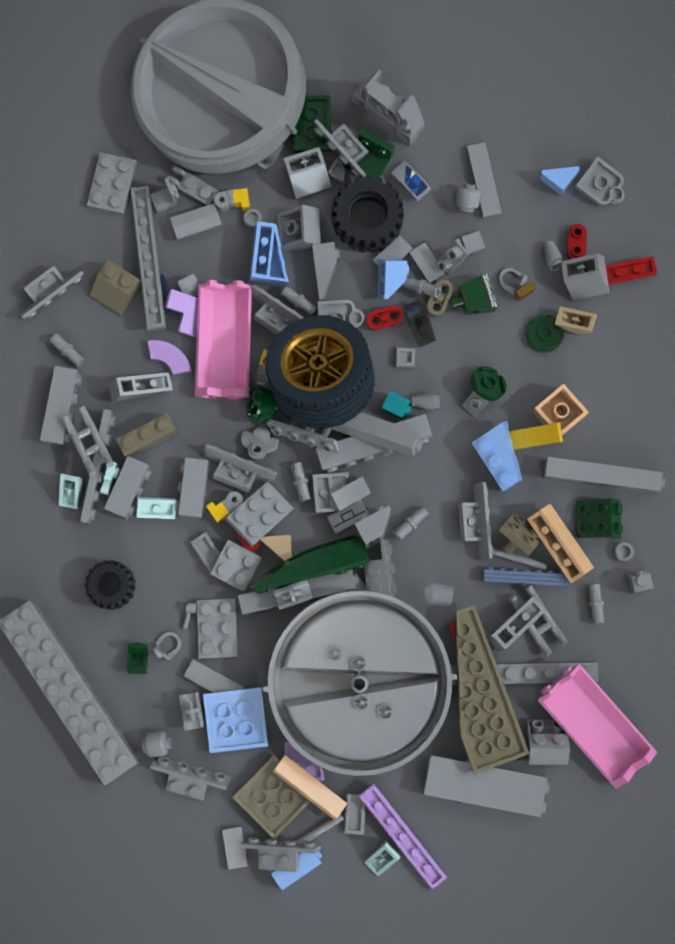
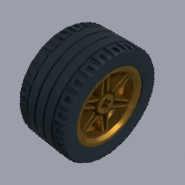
(313, 353)

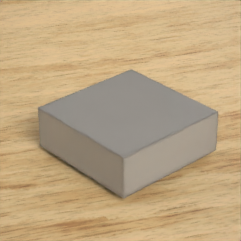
(473, 242)
(405, 357)

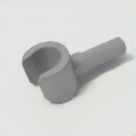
(190, 608)

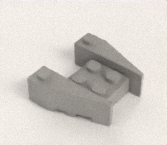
(393, 108)

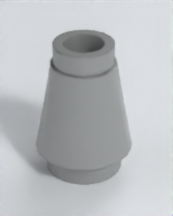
(552, 256)
(426, 401)

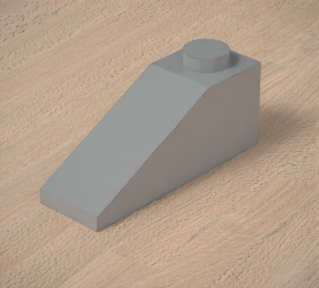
(325, 263)
(139, 386)
(516, 624)

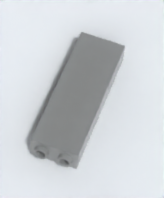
(490, 788)

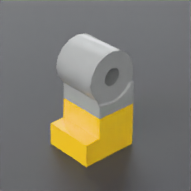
(232, 199)
(226, 507)

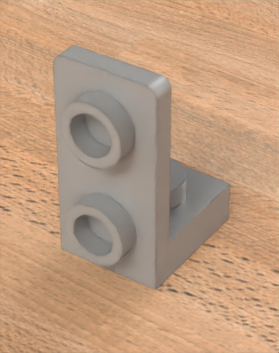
(166, 197)

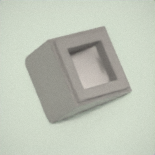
(189, 285)

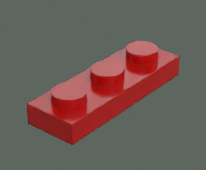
(631, 270)

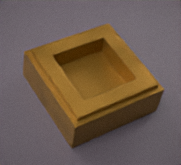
(524, 291)

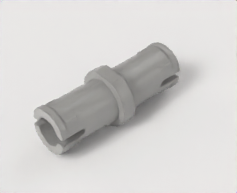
(422, 287)
(299, 301)
(67, 350)
(300, 482)
(410, 523)
(596, 603)

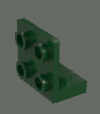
(378, 154)

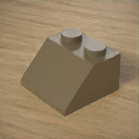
(115, 287)

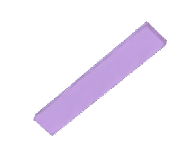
(402, 836)

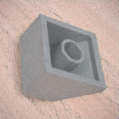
(299, 228)

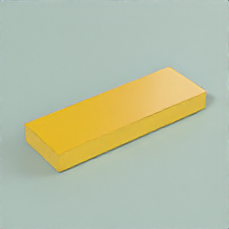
(536, 436)

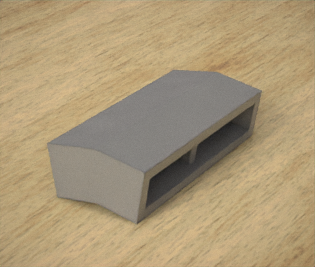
(195, 221)

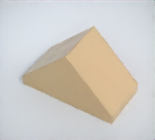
(575, 320)
(280, 545)

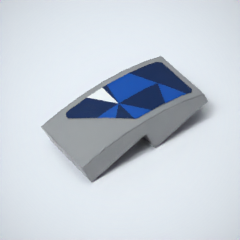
(411, 180)

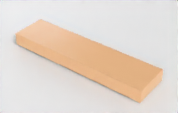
(310, 787)

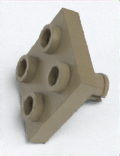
(519, 535)

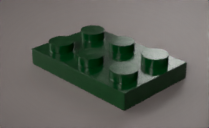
(306, 138)

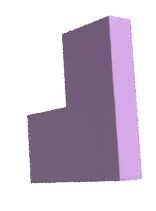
(188, 307)

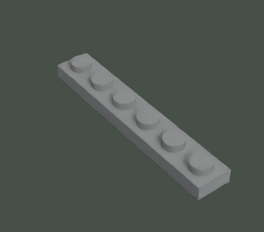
(92, 492)

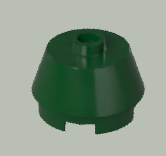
(261, 404)

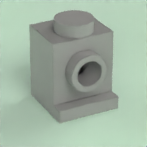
(640, 581)

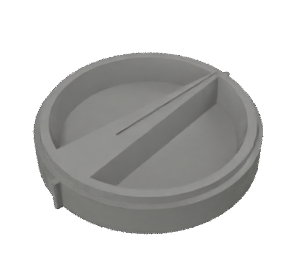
(218, 86)
(360, 682)

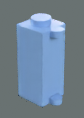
(307, 862)

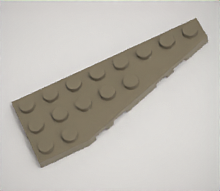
(485, 711)

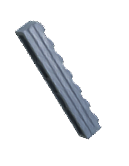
(525, 577)

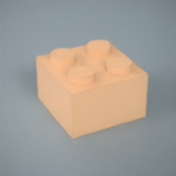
(561, 408)

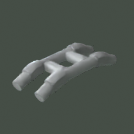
(77, 436)
(549, 623)

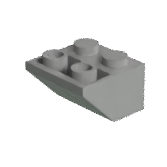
(307, 173)
(585, 276)
(373, 527)
(547, 743)

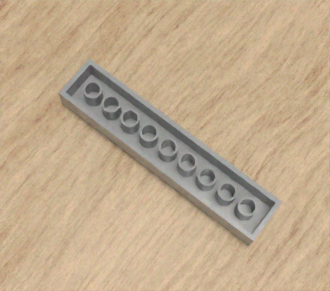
(68, 692)

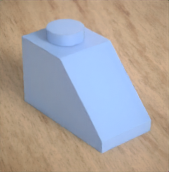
(391, 276)

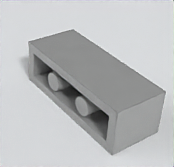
(128, 488)
(193, 488)

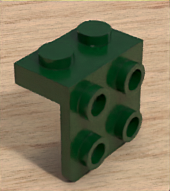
(599, 518)

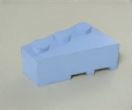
(267, 258)
(499, 455)

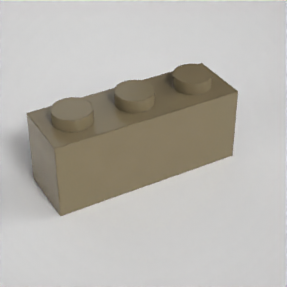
(147, 436)

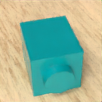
(396, 406)

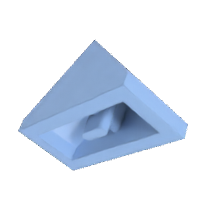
(559, 178)

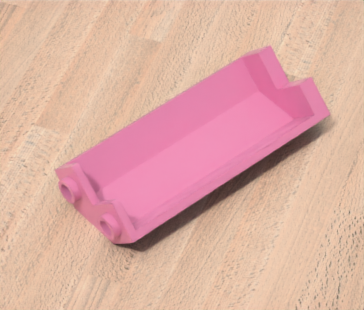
(223, 340)
(597, 725)

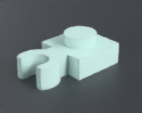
(110, 475)

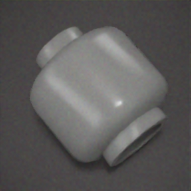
(467, 198)
(156, 744)

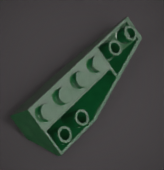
(315, 562)

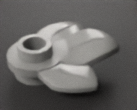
(260, 440)

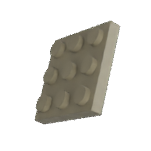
(270, 799)

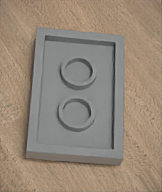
(111, 183)
(259, 514)
(217, 628)

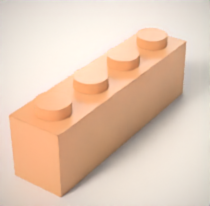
(560, 543)

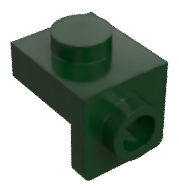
(137, 658)

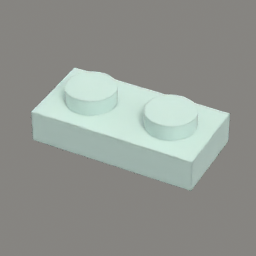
(156, 508)

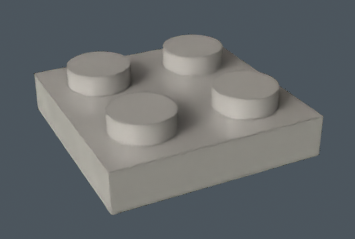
(235, 565)

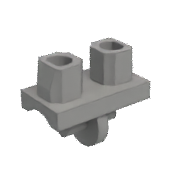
(452, 257)
(293, 594)
(191, 711)

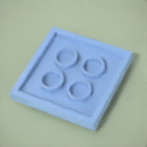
(235, 720)

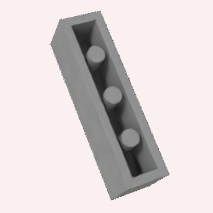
(60, 402)

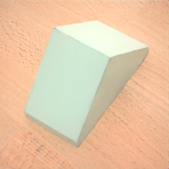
(70, 491)
(382, 858)

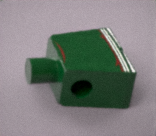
(475, 296)

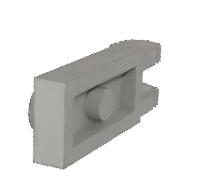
(194, 187)

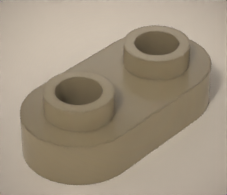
(442, 301)

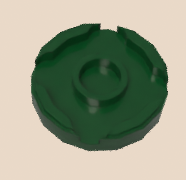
(544, 334)
(488, 383)

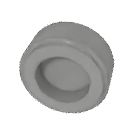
(251, 217)
(623, 552)

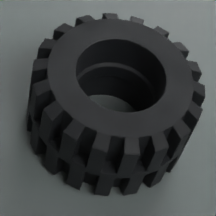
(93, 585)

